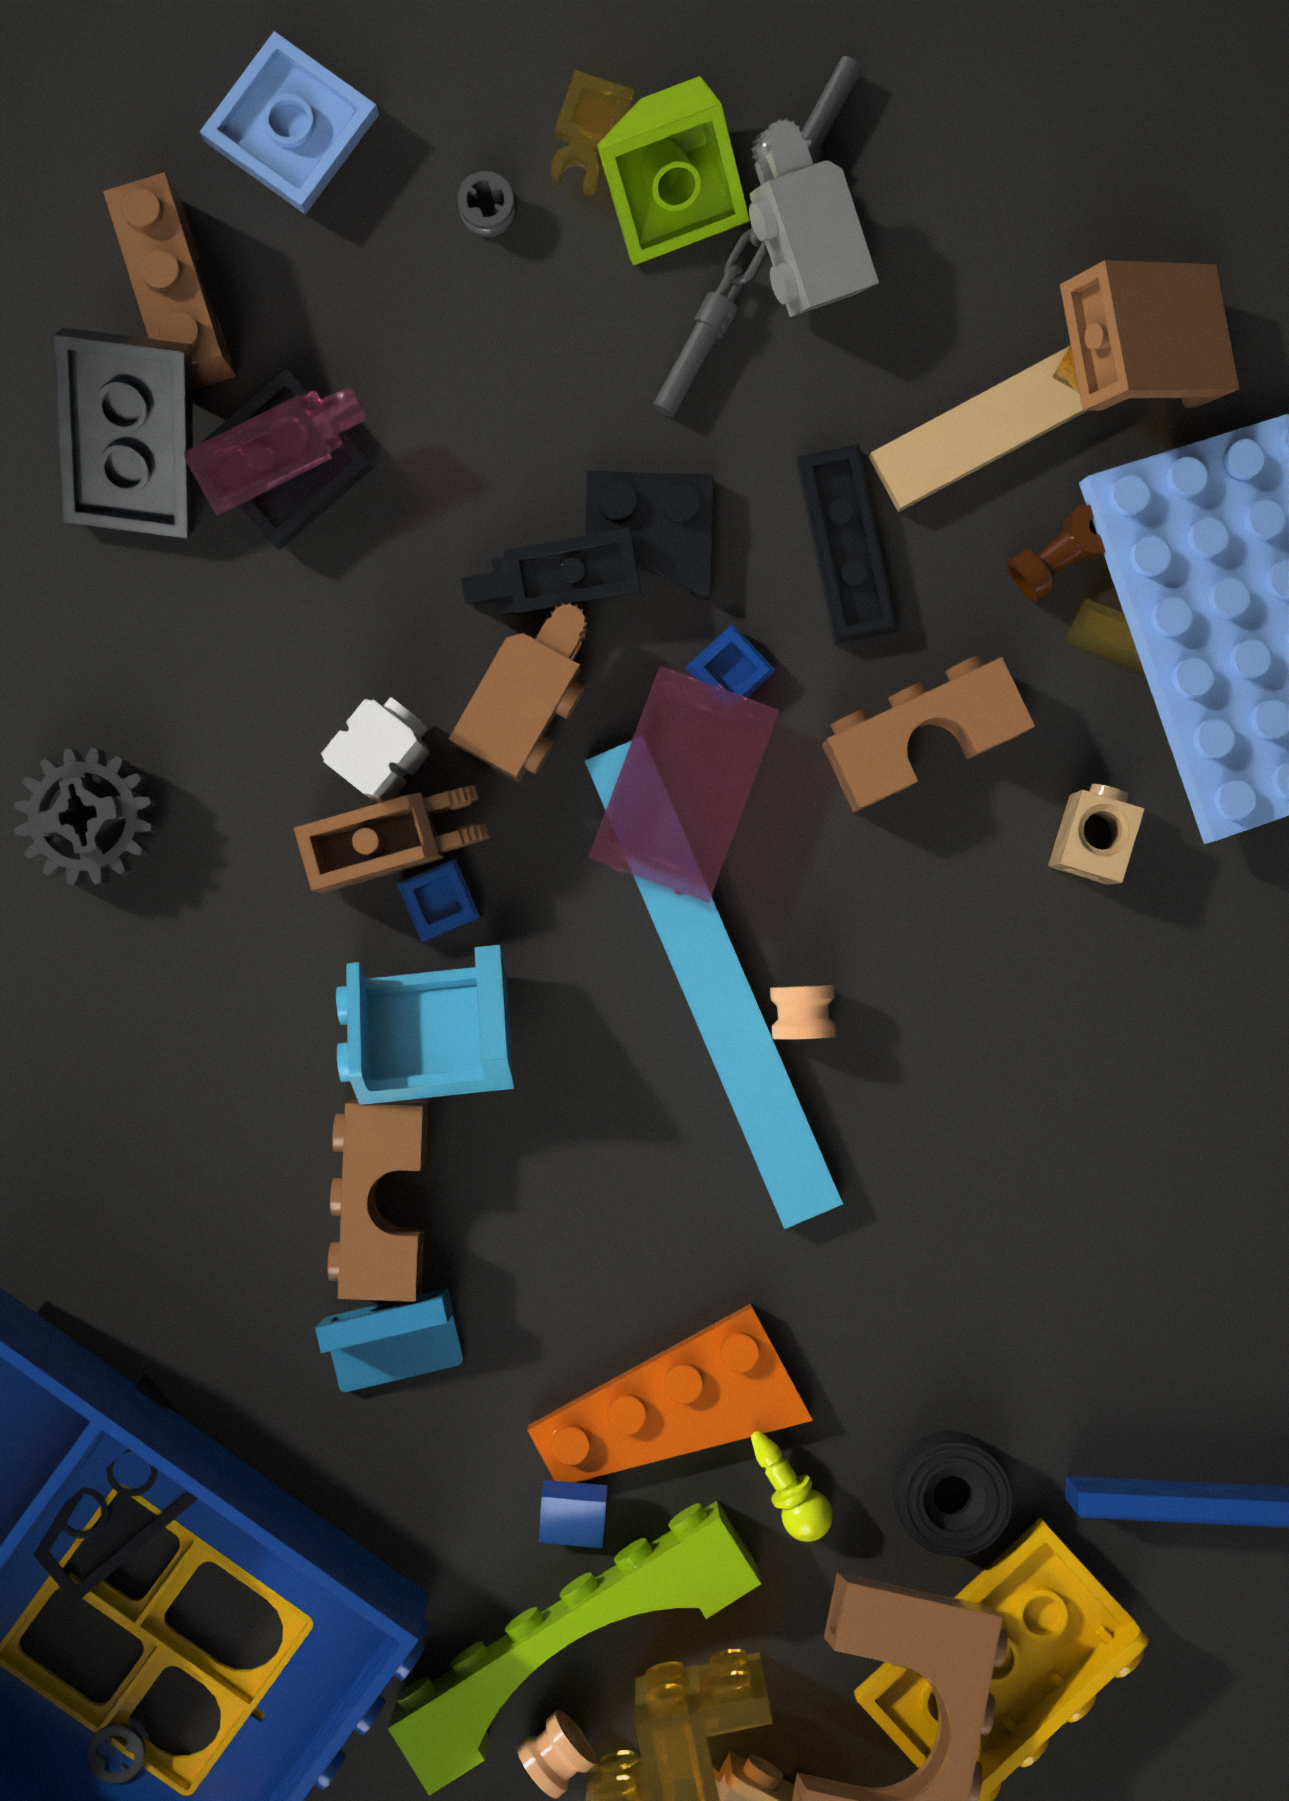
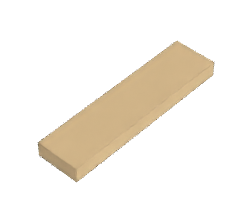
(975, 433)

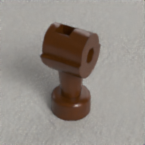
(1078, 540)

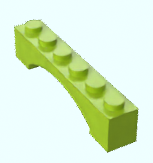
(691, 1566)

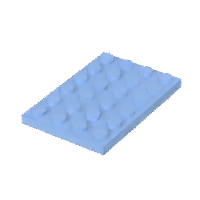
(1206, 596)

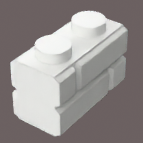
(378, 749)

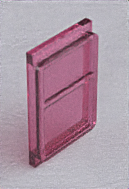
(684, 784)

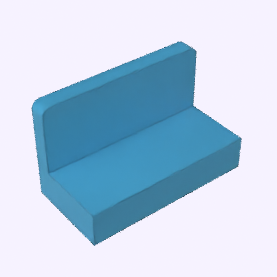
(391, 1340)

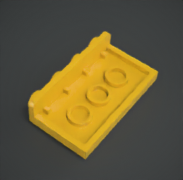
(1060, 1652)

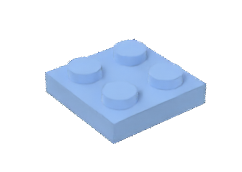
(289, 122)

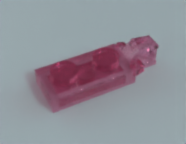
(272, 447)

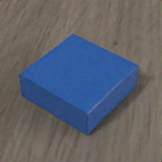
(731, 664)
(439, 900)
(572, 1513)

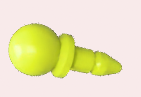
(804, 1510)

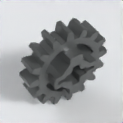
(92, 842)

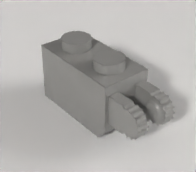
(806, 223)

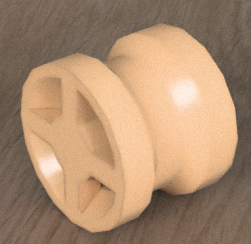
(803, 1012)
(557, 1754)

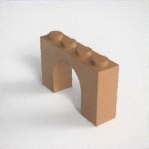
(948, 1644)

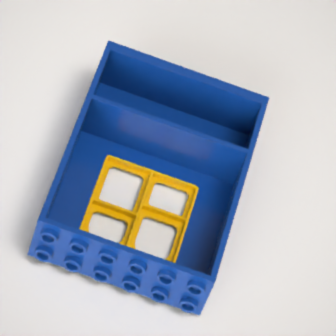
(340, 1606)

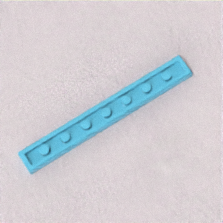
(735, 1037)

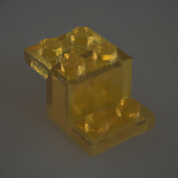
(675, 1725)

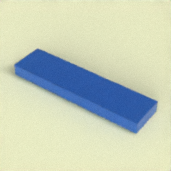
(1178, 1501)

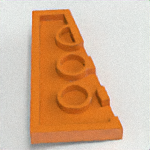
(676, 1403)

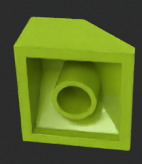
(672, 171)

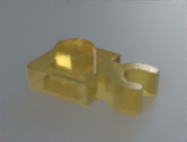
(585, 119)

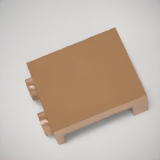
(1149, 333)

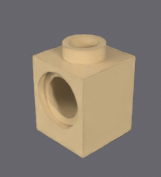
(1071, 848)

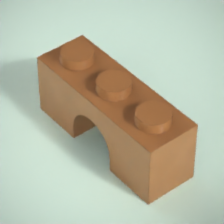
(165, 274)
(975, 705)
(374, 1255)

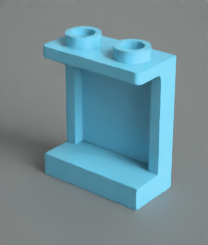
(426, 1031)

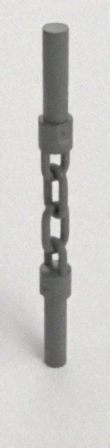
(719, 310)

